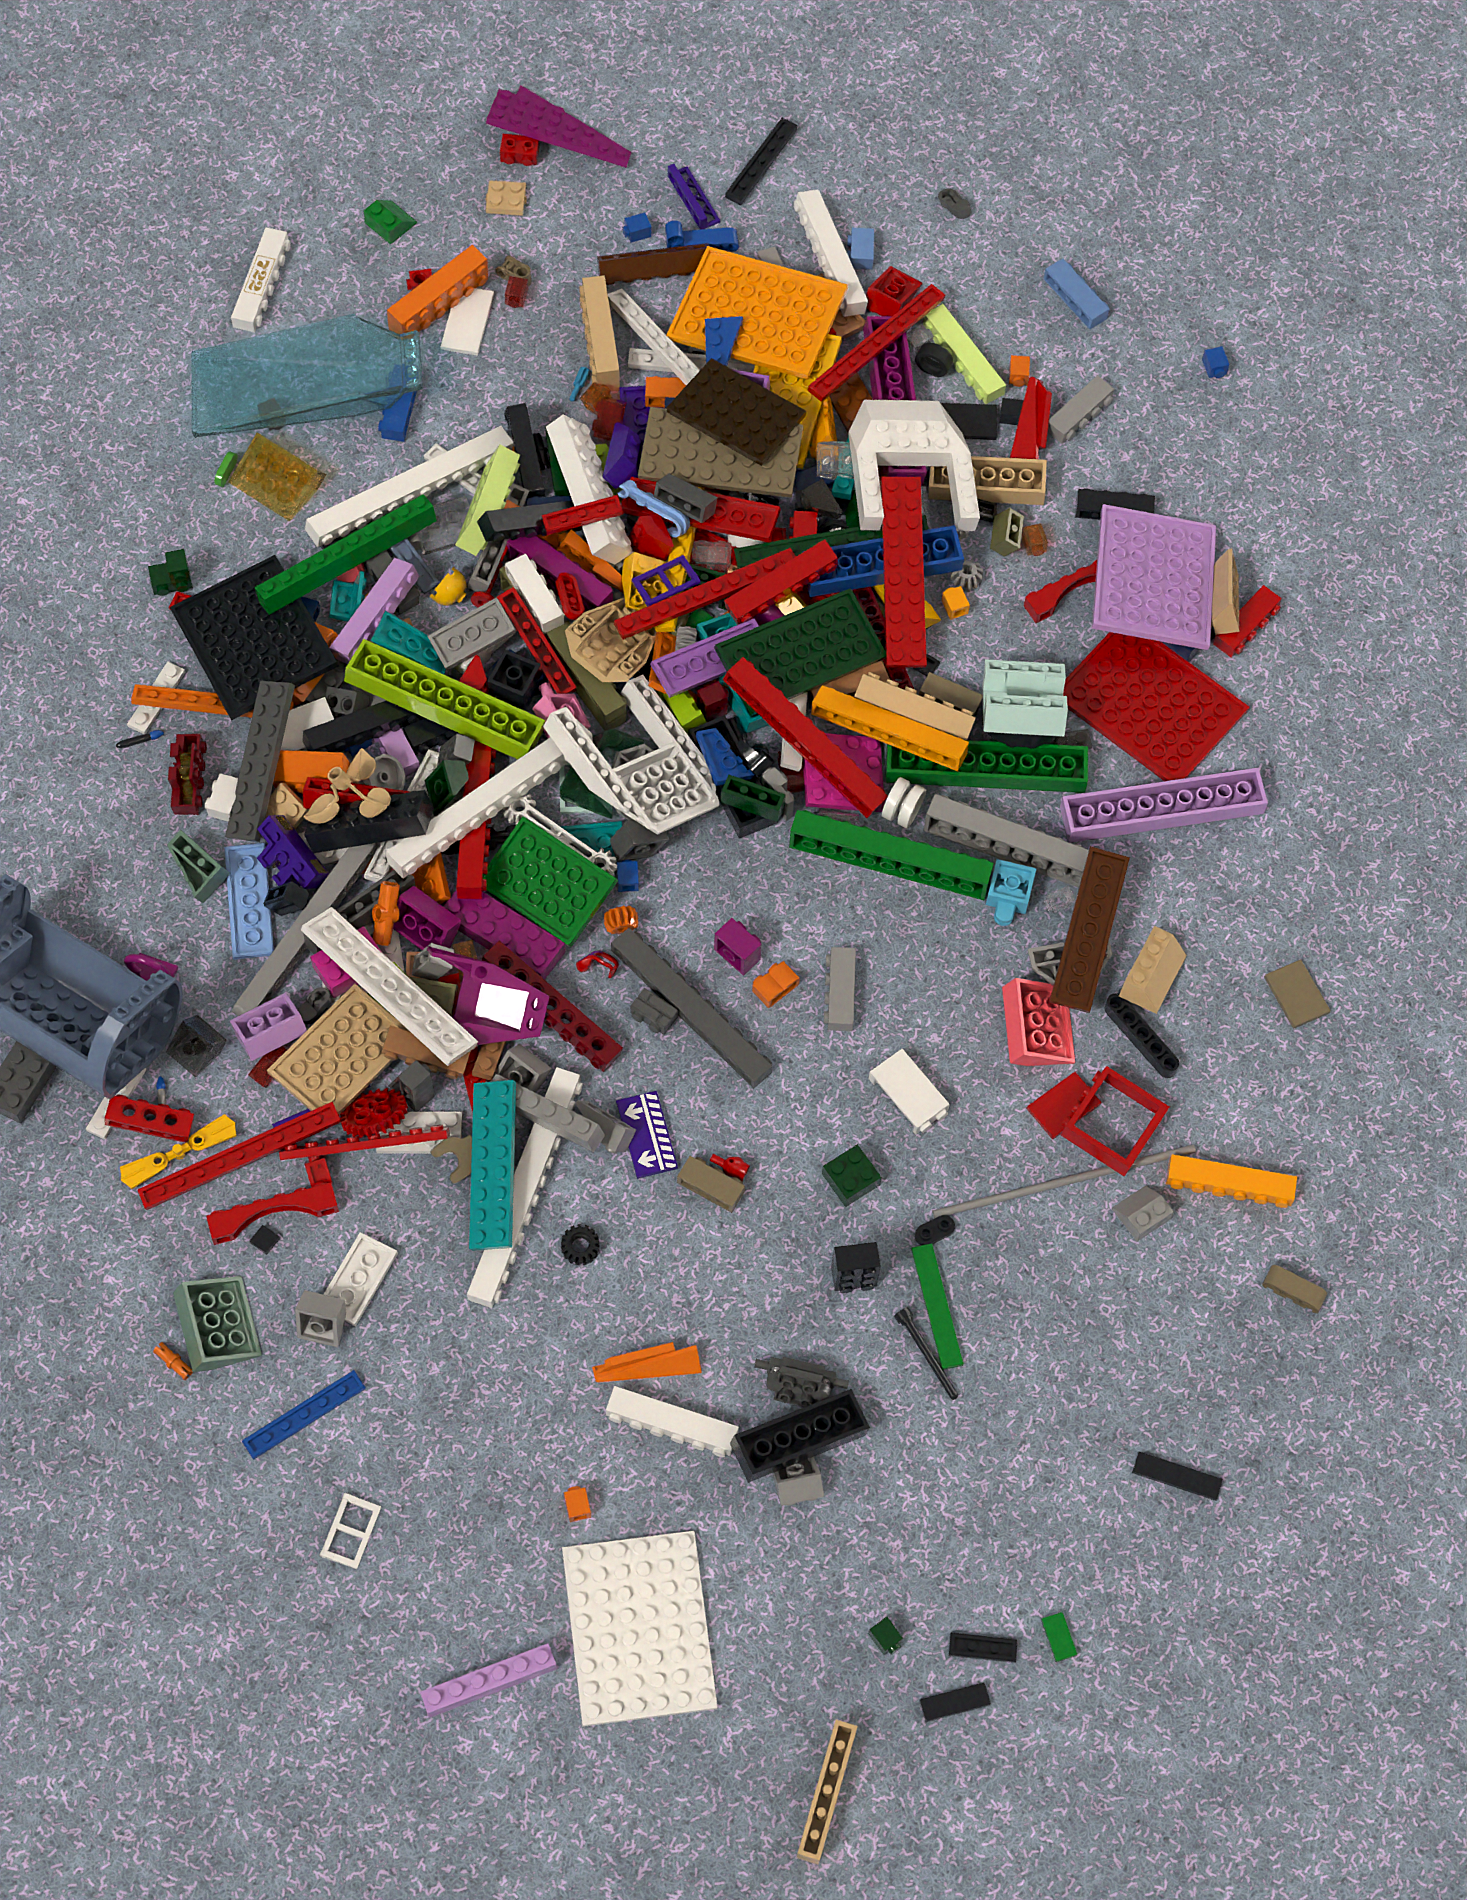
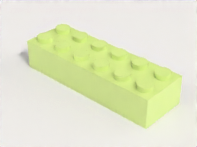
(488, 496)

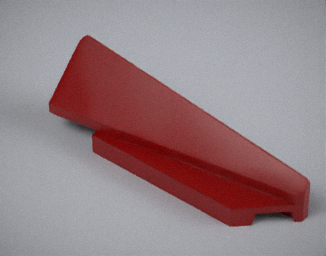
(1033, 421)

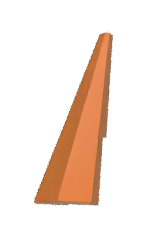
(578, 550)

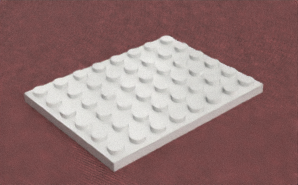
(639, 1628)

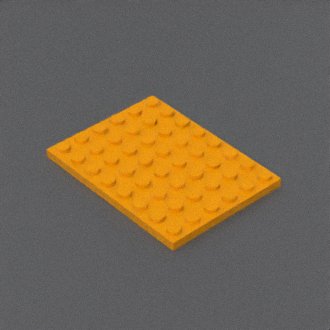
(781, 309)

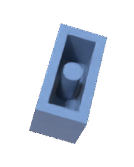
(862, 248)

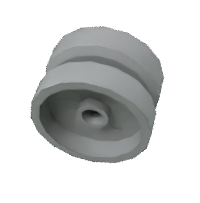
(387, 774)

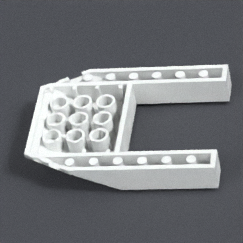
(909, 436)
(655, 788)

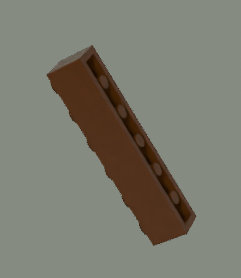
(650, 263)

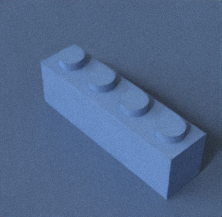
(1076, 293)

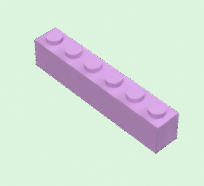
(383, 597)
(488, 1680)

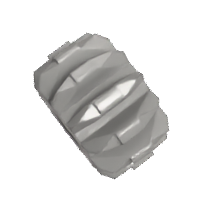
(963, 579)
(685, 637)

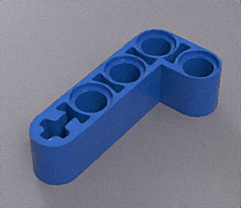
(719, 238)

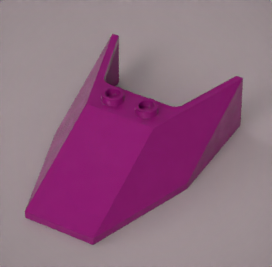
(494, 1002)

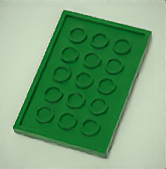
(548, 881)

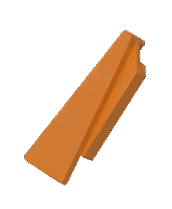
(649, 1363)

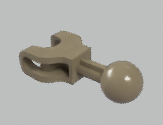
(462, 1149)

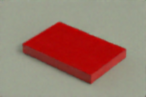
(1056, 1104)

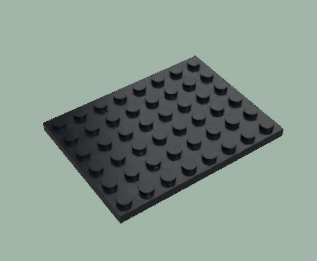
(247, 645)

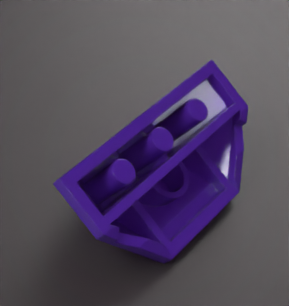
(623, 456)

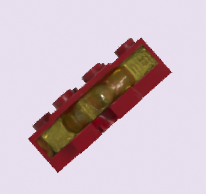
(187, 773)

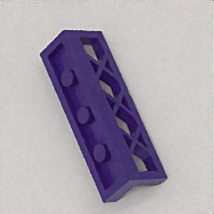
(691, 200)

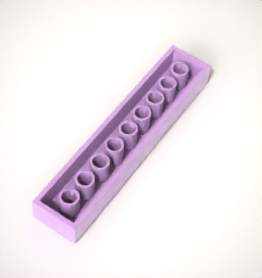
(1163, 805)

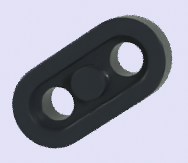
(935, 1230)

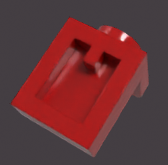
(317, 1170)

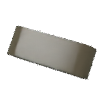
(1295, 1287)

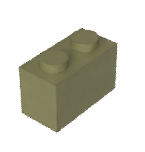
(1006, 532)

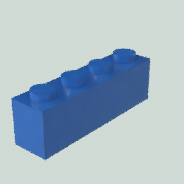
(397, 418)

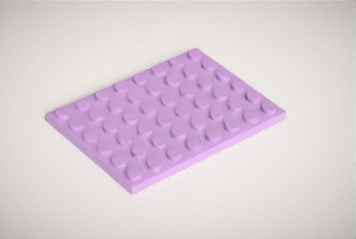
(1154, 577)

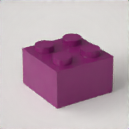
(737, 946)

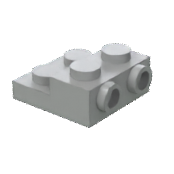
(778, 781)

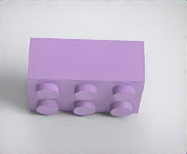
(268, 1026)

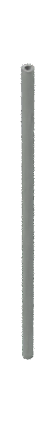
(1058, 1182)

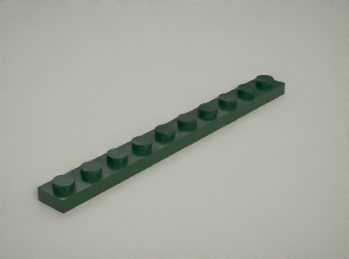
(753, 553)

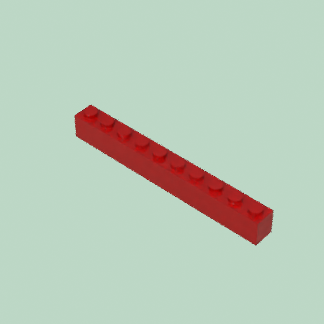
(805, 737)
(473, 846)

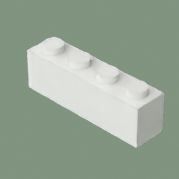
(534, 593)

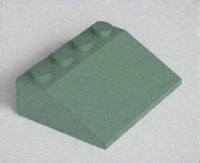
(216, 1322)

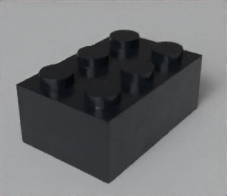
(855, 1267)

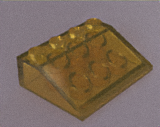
(276, 477)

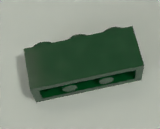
(753, 798)

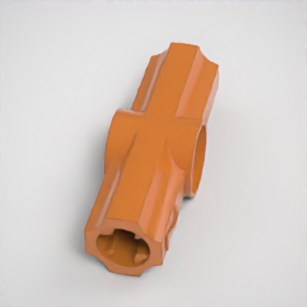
(385, 913)

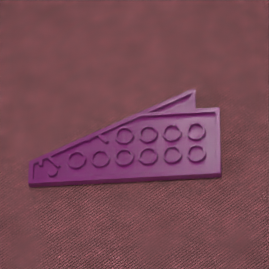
(539, 119)

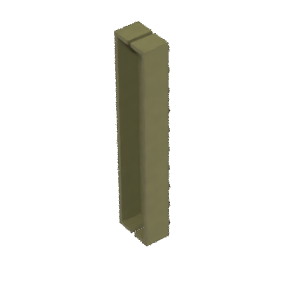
(598, 696)

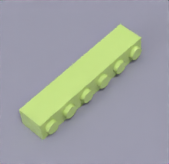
(965, 354)

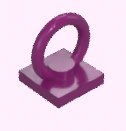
(147, 965)

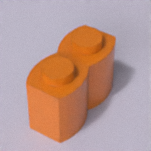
(775, 984)

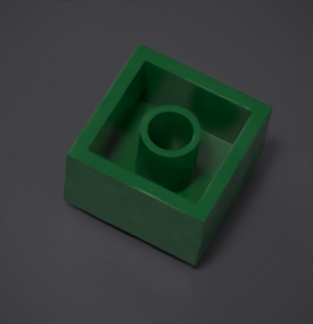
(851, 1175)

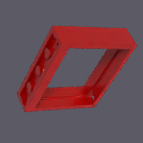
(1096, 1148)

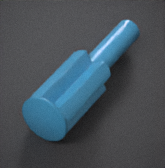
(579, 382)

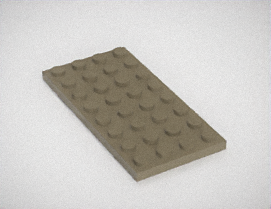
(704, 462)

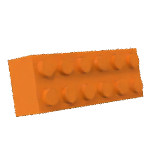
(439, 292)

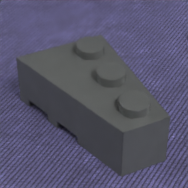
(415, 1085)

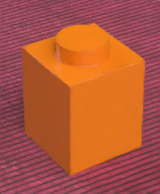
(1019, 370)
(577, 1503)

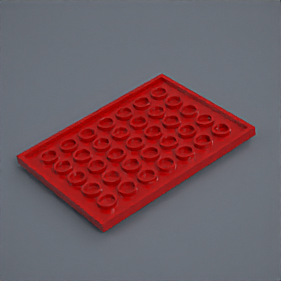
(1152, 704)

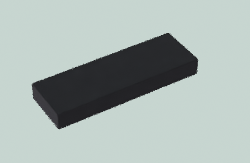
(982, 1647)
(955, 1702)

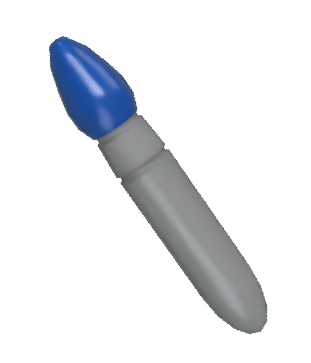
(160, 1085)

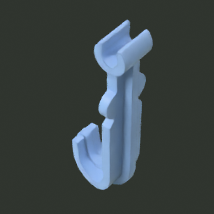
(647, 499)

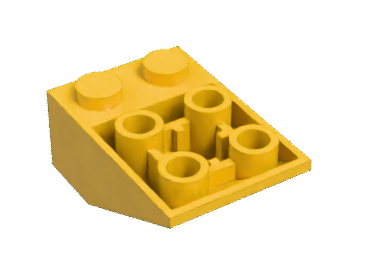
(633, 566)

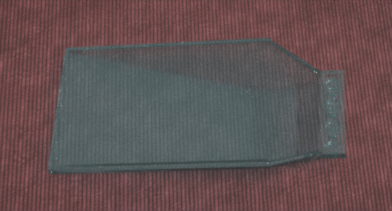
(311, 371)

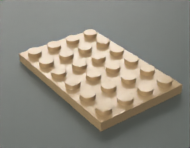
(337, 1053)

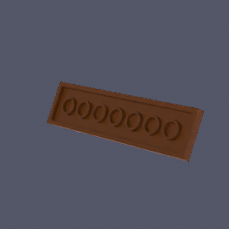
(1089, 929)

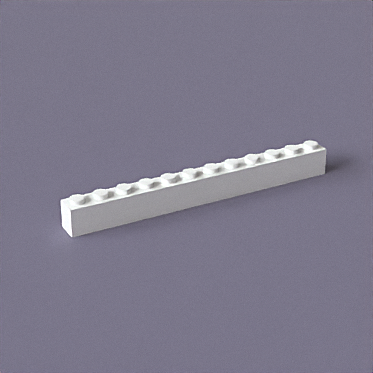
(405, 487)
(478, 807)
(527, 1180)

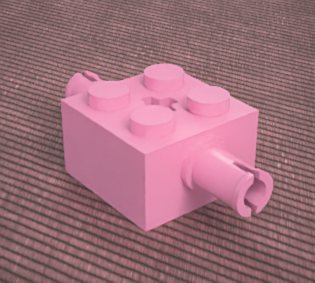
(552, 702)

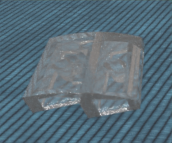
(834, 460)

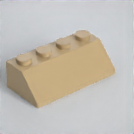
(1225, 595)
(1154, 970)

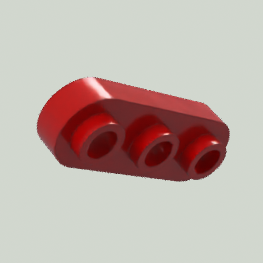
(569, 596)

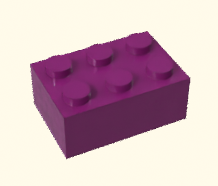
(425, 920)

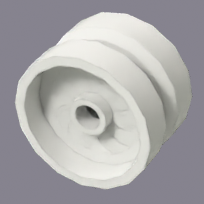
(903, 802)

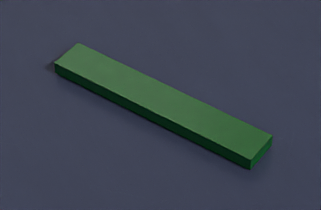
(937, 1306)

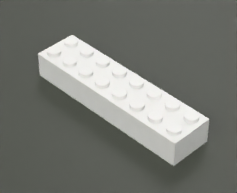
(586, 484)

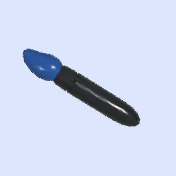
(140, 739)

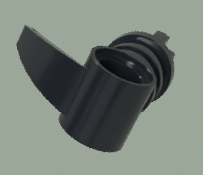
(757, 757)

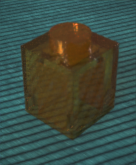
(1034, 539)

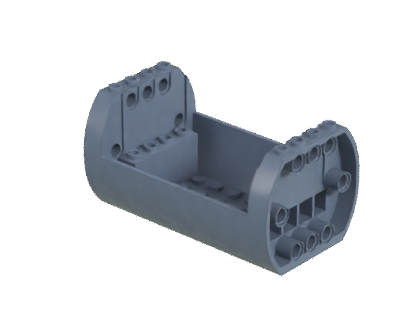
(85, 992)

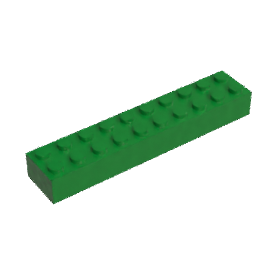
(999, 767)
(890, 854)

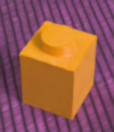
(955, 602)

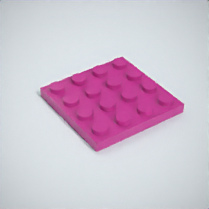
(867, 756)

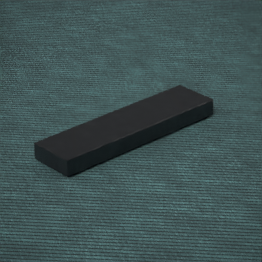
(1177, 1476)

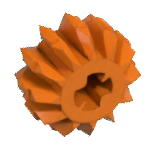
(620, 919)

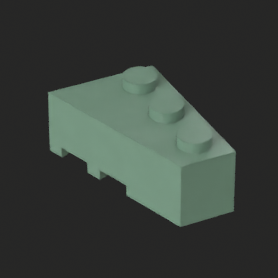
(198, 866)

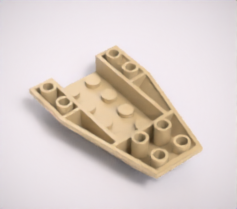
(600, 648)

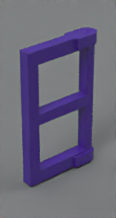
(660, 571)

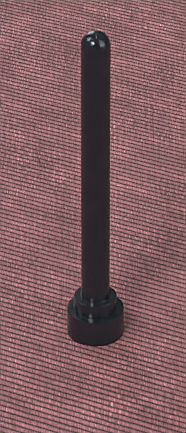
(905, 1318)

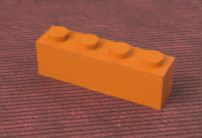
(659, 387)

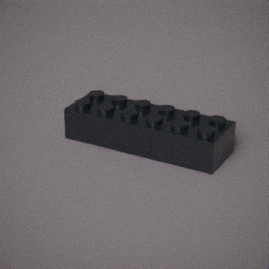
(403, 818)
(741, 820)
(799, 1435)

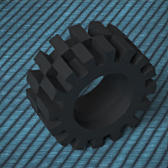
(580, 1232)

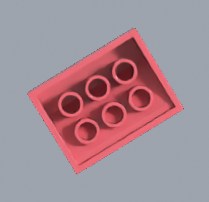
(1035, 1027)

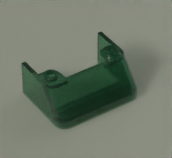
(574, 789)

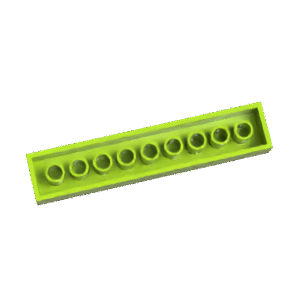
(443, 700)

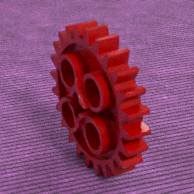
(374, 1113)

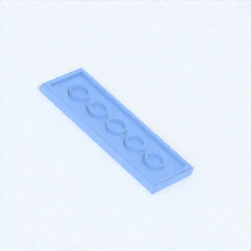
(246, 894)

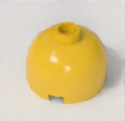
(450, 589)

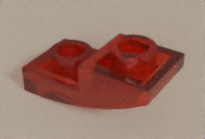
(259, 1072)

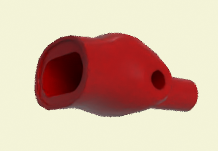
(732, 1166)

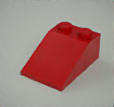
(891, 292)

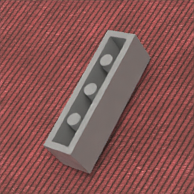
(1080, 409)
(841, 989)

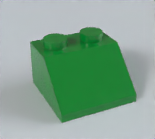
(388, 220)

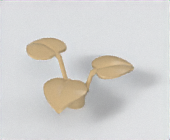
(361, 768)

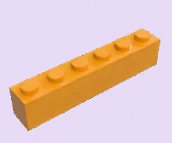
(1231, 1180)

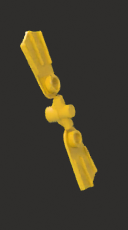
(145, 1168)

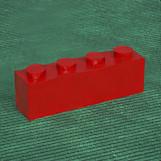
(1251, 618)

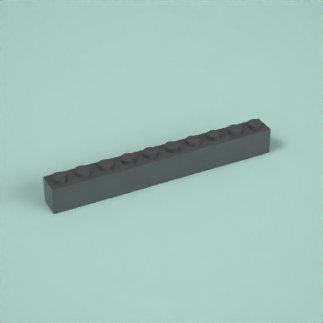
(692, 1008)

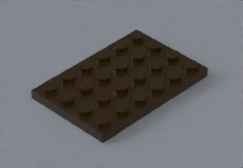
(736, 411)

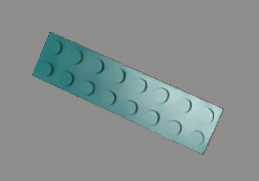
(492, 1165)

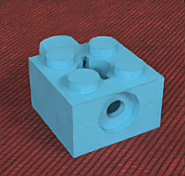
(1010, 890)

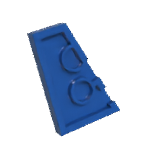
(720, 337)
(720, 758)

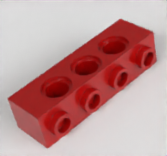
(178, 1132)

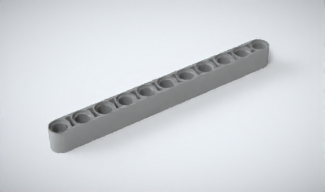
(293, 943)

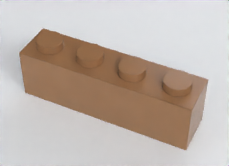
(849, 683)
(408, 1047)

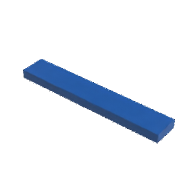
(303, 1414)

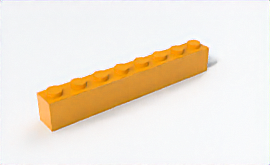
(890, 728)

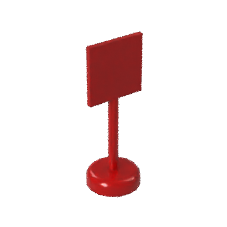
(480, 598)

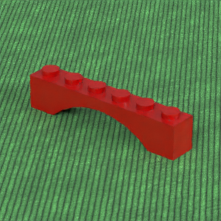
(1043, 602)
(228, 1224)

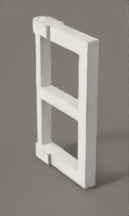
(336, 1526)

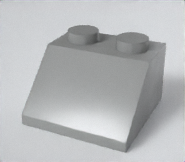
(523, 1068)
(1143, 1212)
(320, 1318)
(798, 1483)

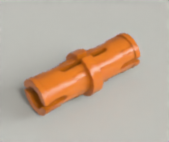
(173, 1360)

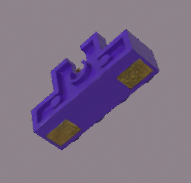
(289, 854)

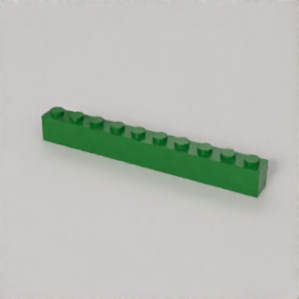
(345, 554)

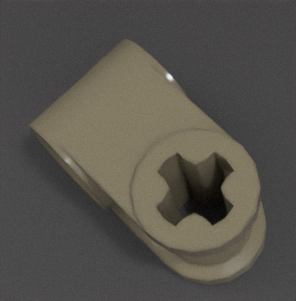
(514, 268)

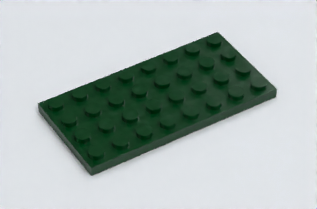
(808, 645)

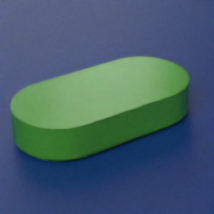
(225, 469)

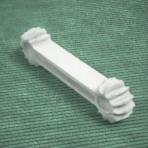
(557, 832)

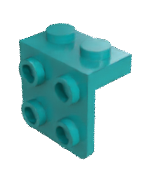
(346, 598)

